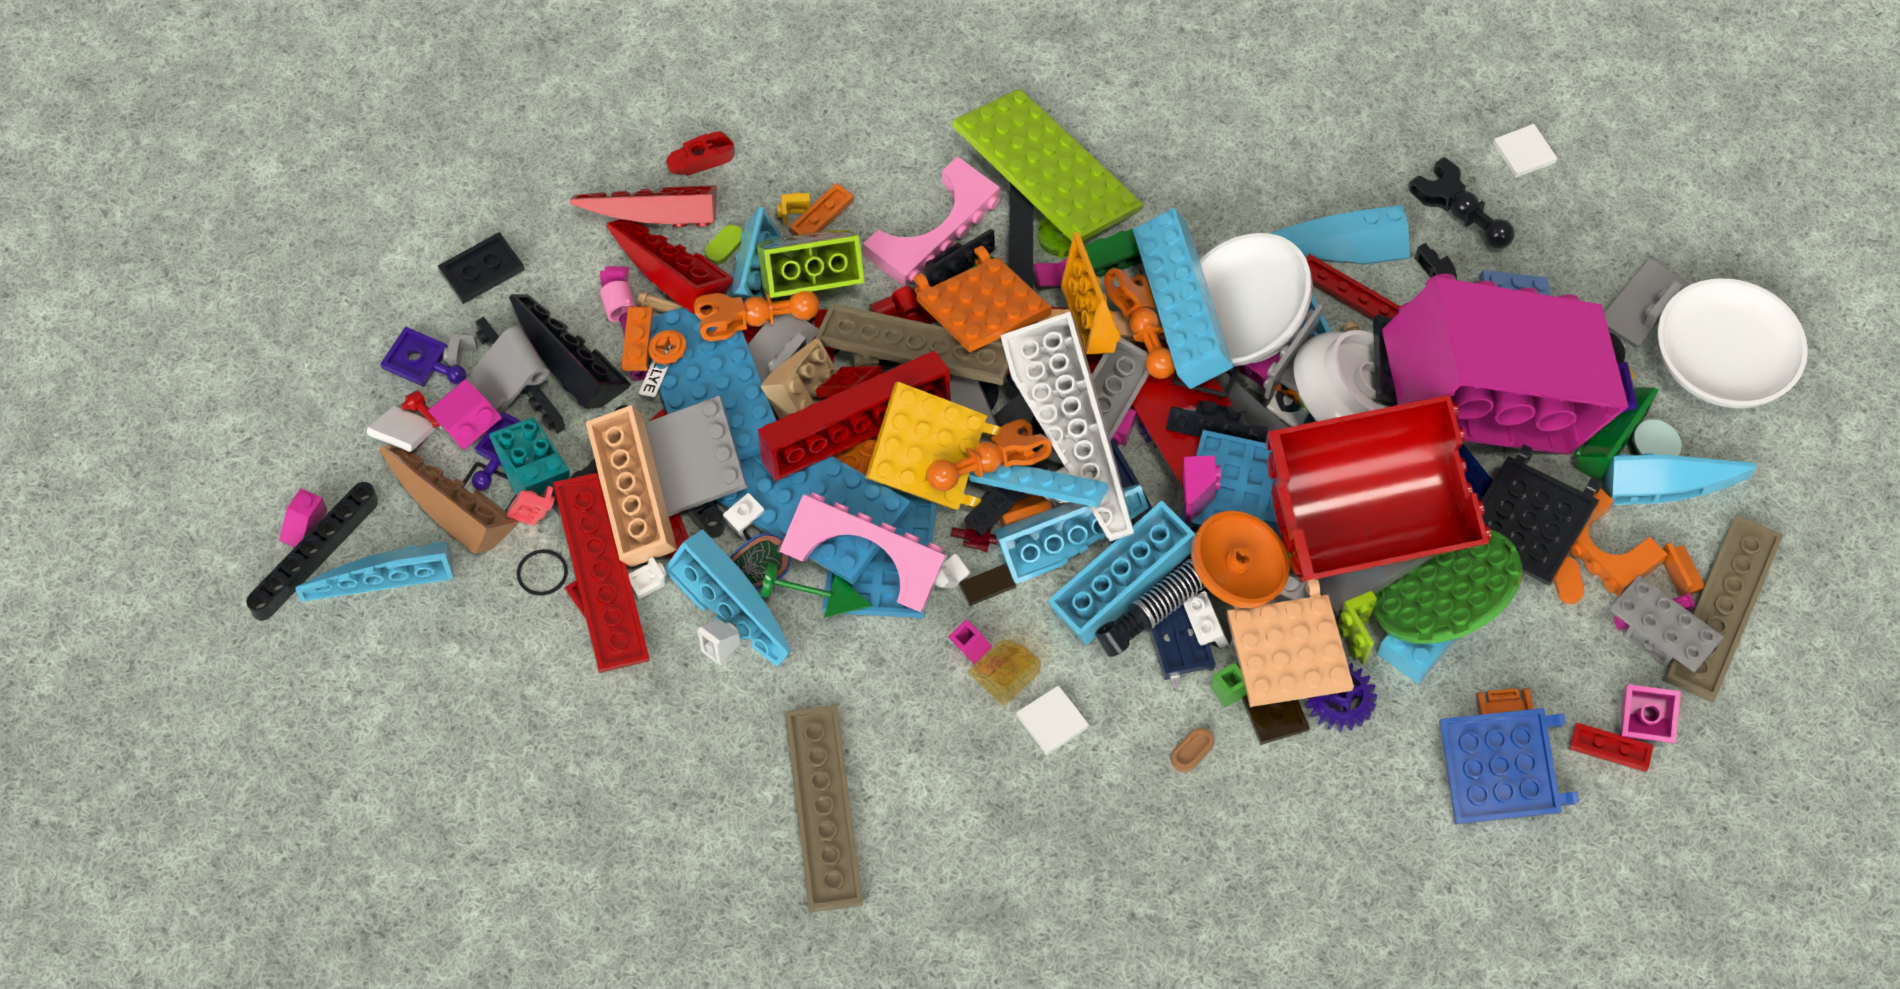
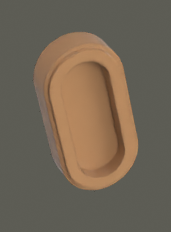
(1192, 750)

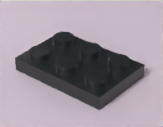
(481, 267)

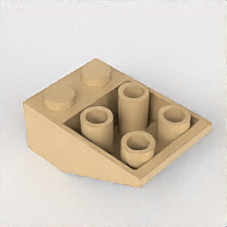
(794, 381)

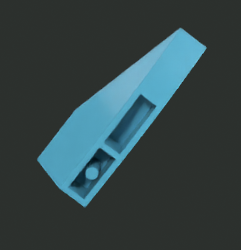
(1669, 477)

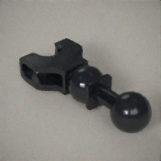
(1450, 194)

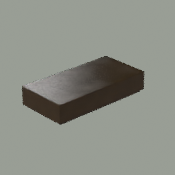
(987, 585)

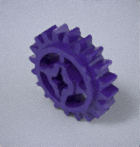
(1343, 714)

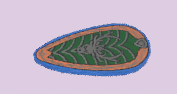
(757, 553)

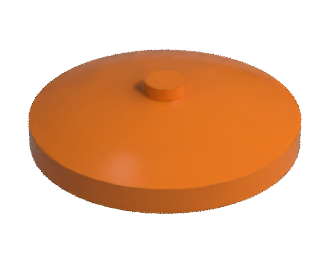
(1240, 559)

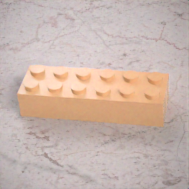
(631, 486)

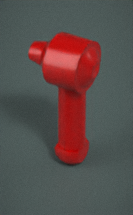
(416, 401)

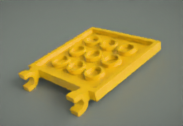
(917, 433)

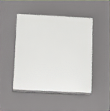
(1525, 150)
(401, 429)
(1052, 720)

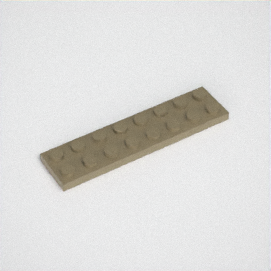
(906, 340)
(1728, 602)
(823, 809)

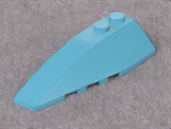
(1354, 236)
(1055, 536)
(382, 571)
(718, 584)

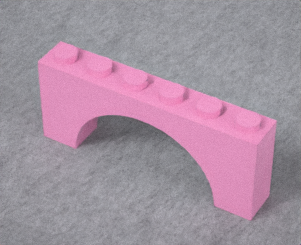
(907, 255)
(915, 562)

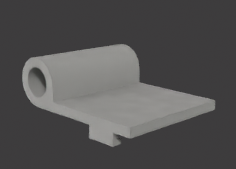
(508, 369)

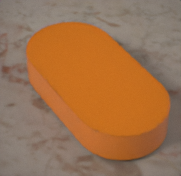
(1569, 582)

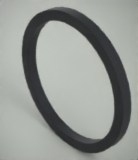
(545, 592)

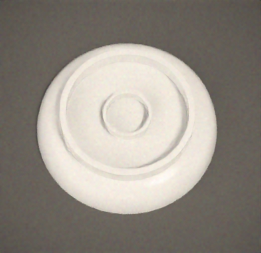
(1258, 292)
(1732, 343)
(1337, 374)

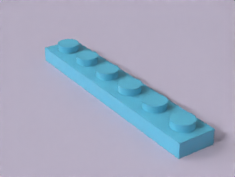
(1046, 484)

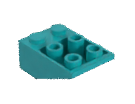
(528, 457)

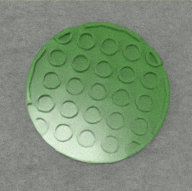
(1451, 593)

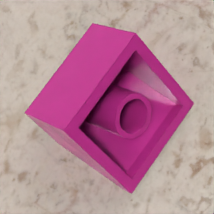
(464, 414)
(1200, 481)
(1650, 713)

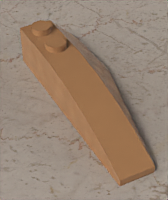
(464, 515)

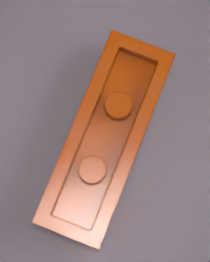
(822, 211)
(637, 338)

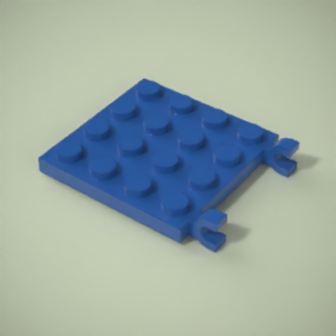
(1502, 766)

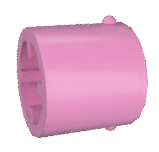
(616, 299)

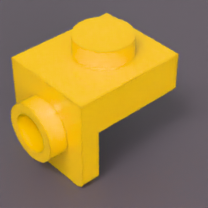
(792, 204)

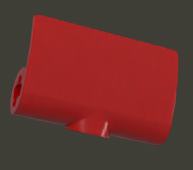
(903, 305)

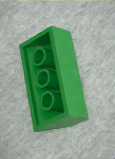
(1613, 437)

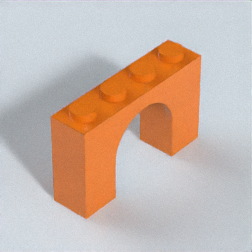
(1616, 570)

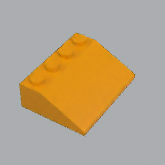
(1088, 302)

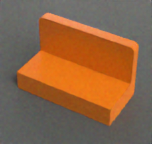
(1025, 508)
(1682, 570)

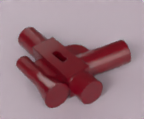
(973, 539)

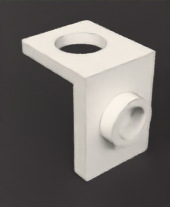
(743, 514)

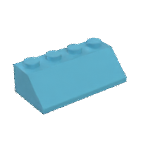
(747, 270)

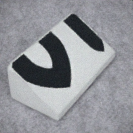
(1288, 410)

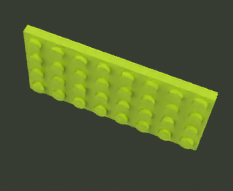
(1047, 165)

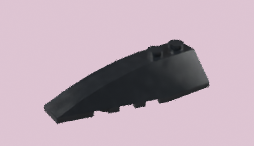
(580, 371)

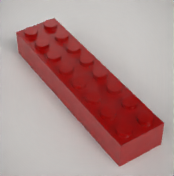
(844, 417)

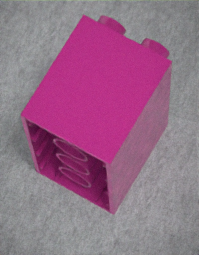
(1510, 360)

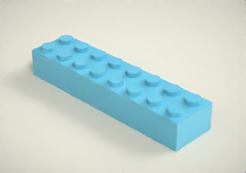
(1182, 298)

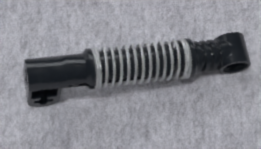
(1141, 616)

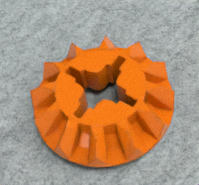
(661, 342)

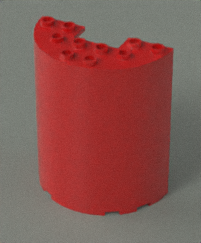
(1373, 489)

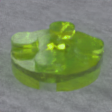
(1050, 242)

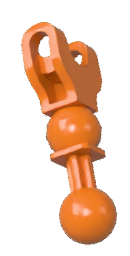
(1138, 306)
(732, 314)
(1005, 449)

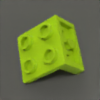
(1352, 624)

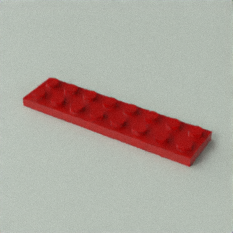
(600, 574)

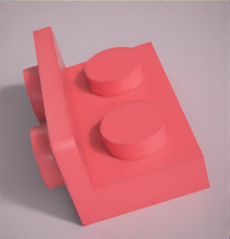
(530, 507)

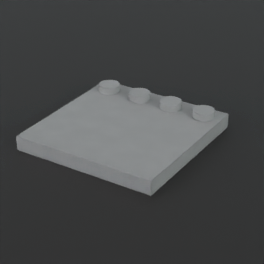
(695, 455)

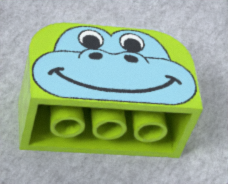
(810, 262)

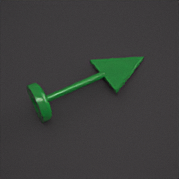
(841, 598)

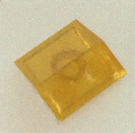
(1006, 670)

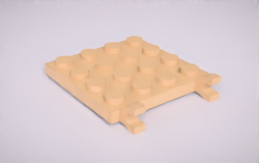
(1290, 649)

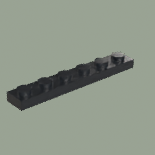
(538, 399)

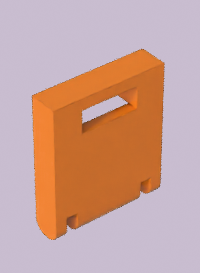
(1504, 701)

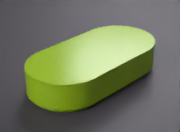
(724, 244)

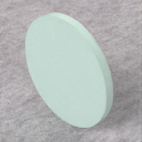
(1656, 438)

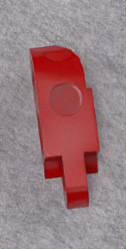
(713, 151)

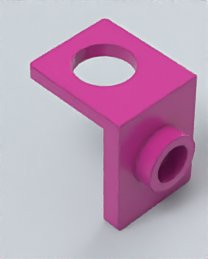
(613, 273)
(1049, 273)

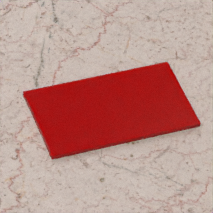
(1153, 409)

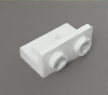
(1205, 620)

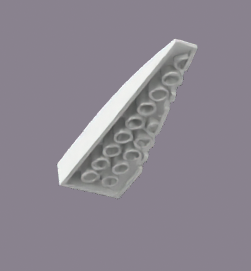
(1058, 387)

